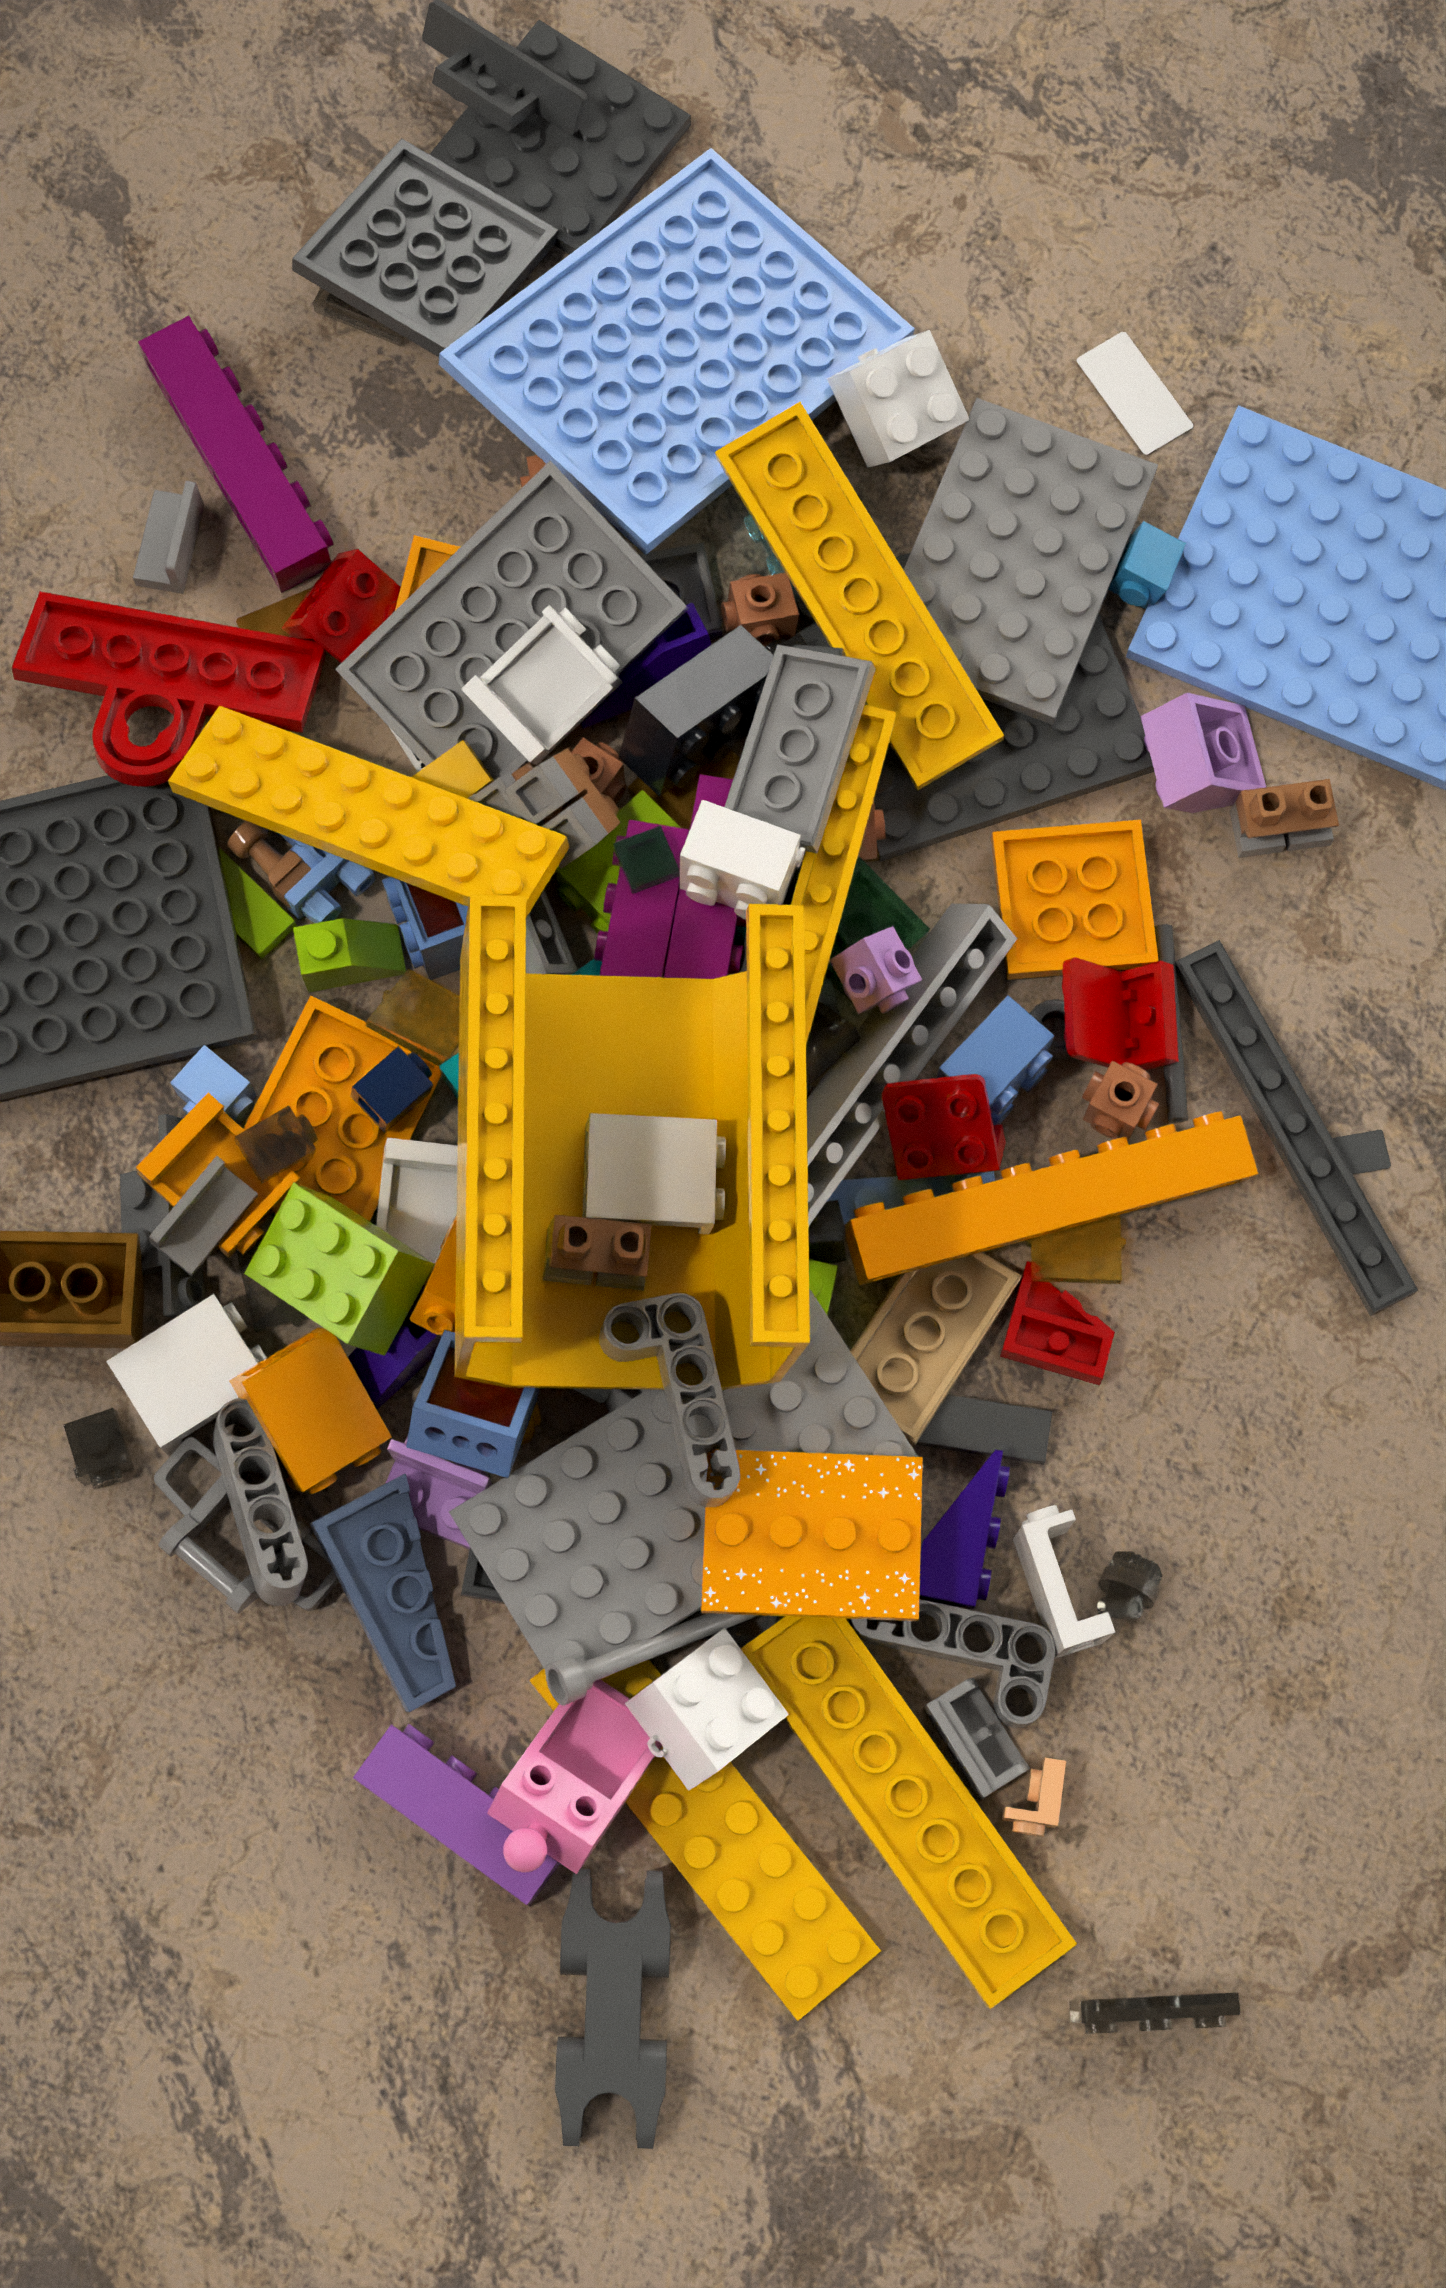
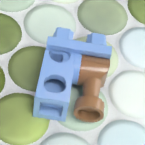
(303, 874)

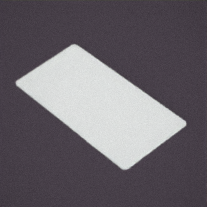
(1134, 393)

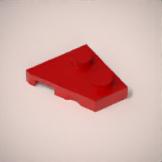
(1056, 1333)

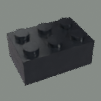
(696, 712)

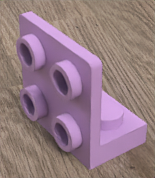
(436, 1489)

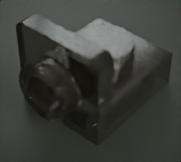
(277, 1143)
(827, 1234)
(99, 1449)

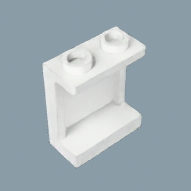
(545, 684)
(653, 1170)
(418, 1193)
(184, 1370)
(1049, 1587)

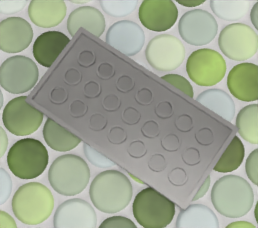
(600, 1529)

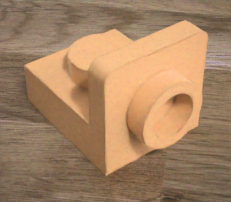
(1046, 1790)

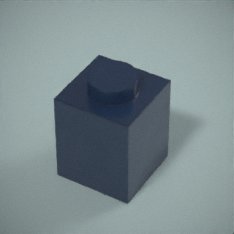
(393, 1088)

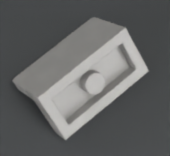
(169, 539)
(203, 1216)

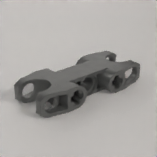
(611, 2052)

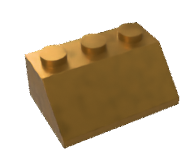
(70, 1289)

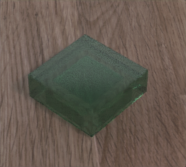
(646, 859)

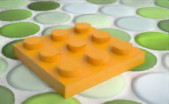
(1074, 896)

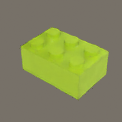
(339, 1269)

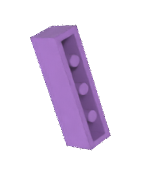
(447, 1806)

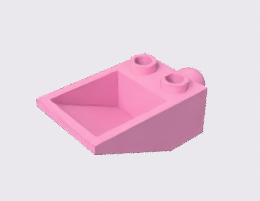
(572, 1781)

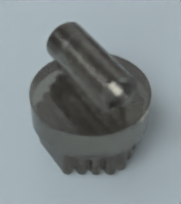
(1129, 1585)

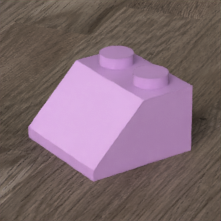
(1201, 752)

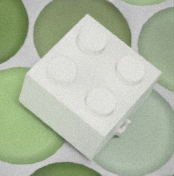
(898, 398)
(737, 859)
(706, 1709)

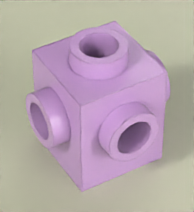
(876, 971)

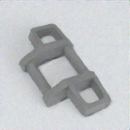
(181, 1535)

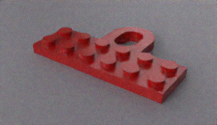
(167, 663)

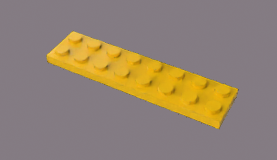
(859, 592)
(365, 812)
(910, 1803)
(746, 1871)

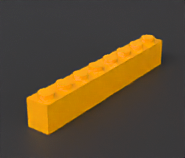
(1050, 1198)

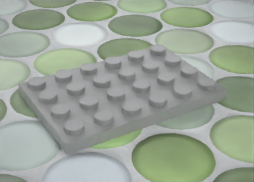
(1024, 552)
(529, 555)

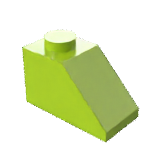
(347, 952)

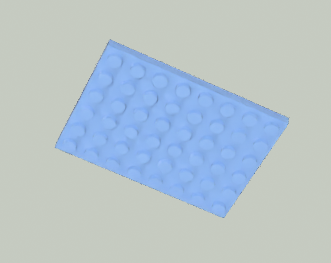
(669, 345)
(1313, 595)

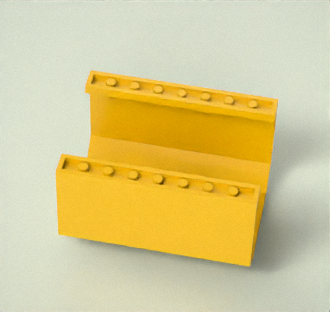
(568, 1046)

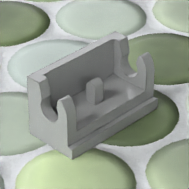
(975, 1738)

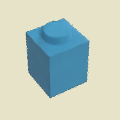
(1146, 566)

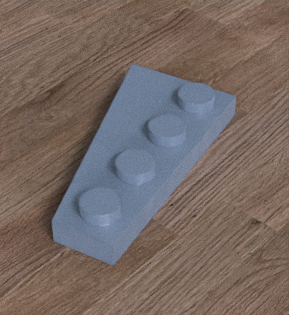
(385, 1577)

